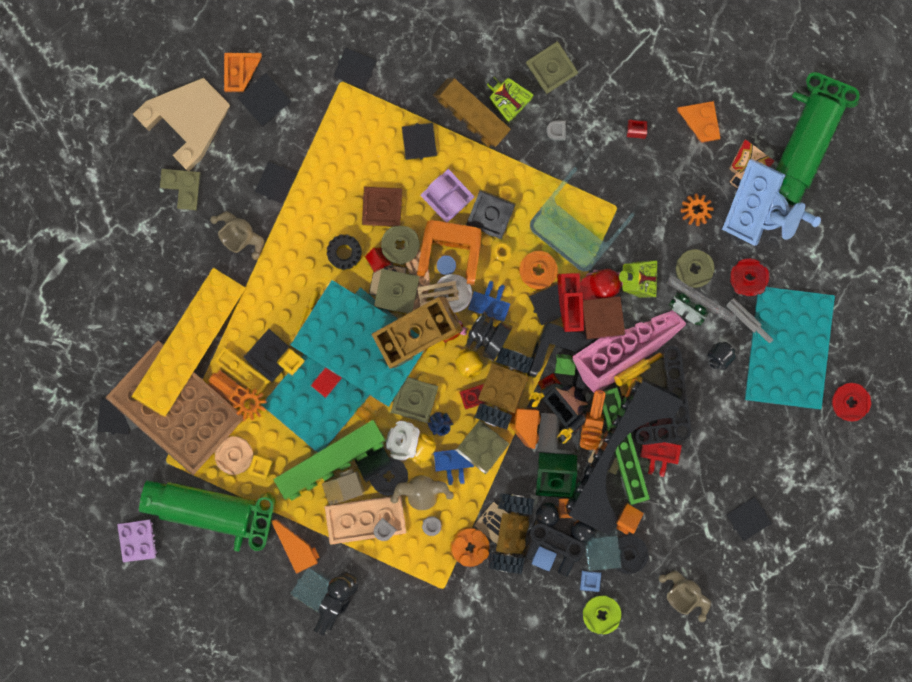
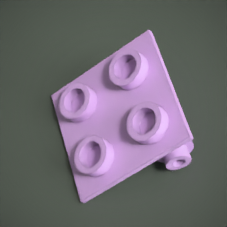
(137, 540)

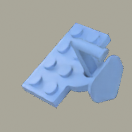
(757, 204)

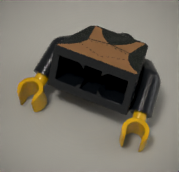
(566, 404)

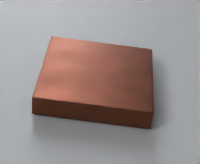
(382, 206)
(603, 318)

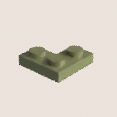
(187, 184)

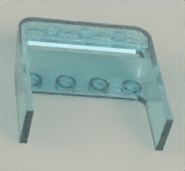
(569, 236)

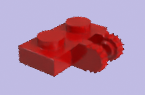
(662, 452)

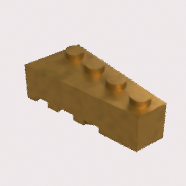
(471, 111)

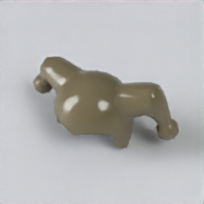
(238, 234)
(421, 492)
(686, 595)

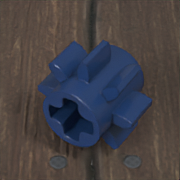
(440, 424)

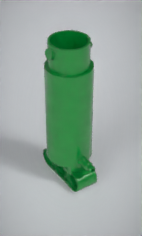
(812, 134)
(209, 511)

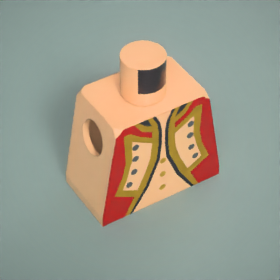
(745, 153)

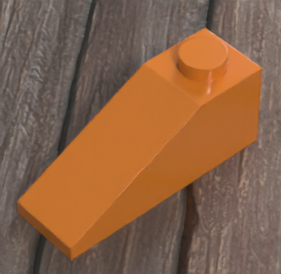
(298, 550)

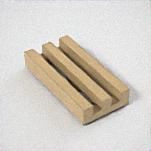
(454, 290)

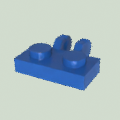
(493, 306)
(451, 460)

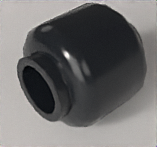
(721, 356)

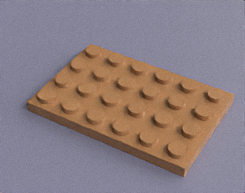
(192, 426)

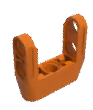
(451, 236)

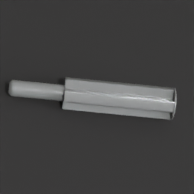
(748, 319)

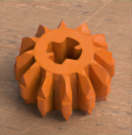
(703, 207)

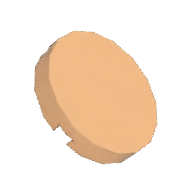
(234, 455)

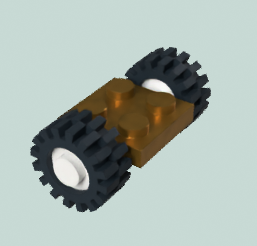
(503, 388)
(511, 533)

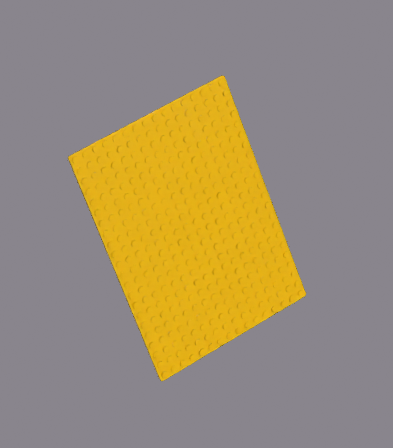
(358, 148)

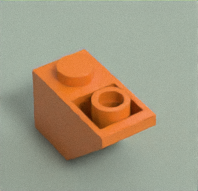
(525, 425)
(628, 519)

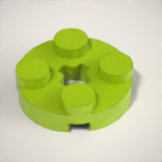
(599, 625)

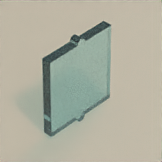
(603, 553)
(311, 589)

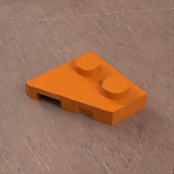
(239, 70)
(702, 120)

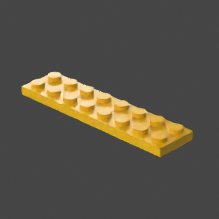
(188, 342)

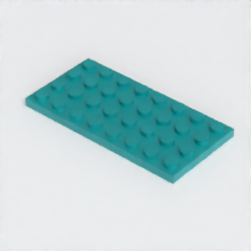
(306, 410)

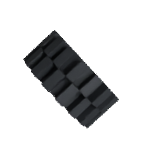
(344, 263)

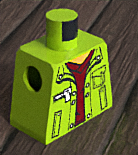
(508, 98)
(640, 278)

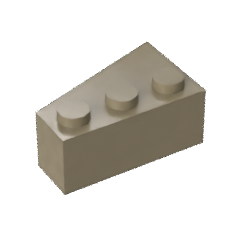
(344, 487)

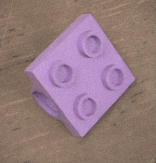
(447, 196)

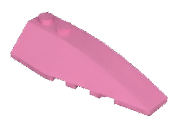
(613, 355)

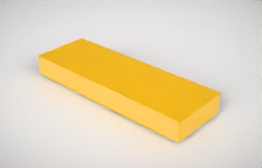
(240, 370)

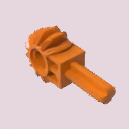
(239, 396)
(593, 426)

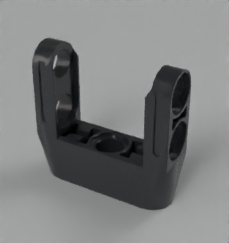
(556, 336)

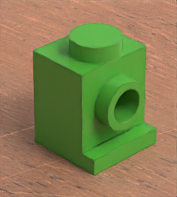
(564, 365)

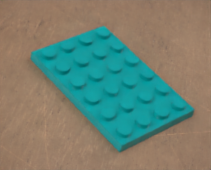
(342, 340)
(795, 362)

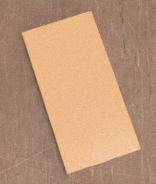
(358, 519)

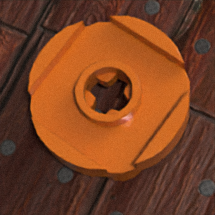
(529, 276)
(460, 542)

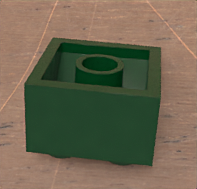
(556, 475)

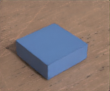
(544, 558)
(590, 581)

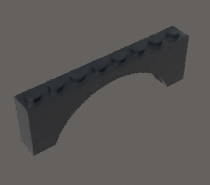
(644, 404)

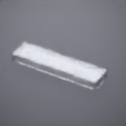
(701, 299)

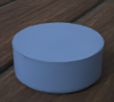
(446, 265)

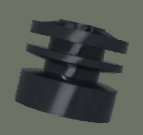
(488, 336)

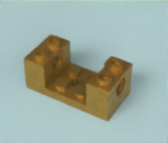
(435, 322)

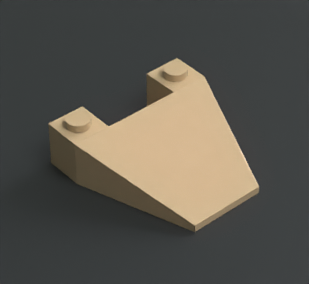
(192, 112)

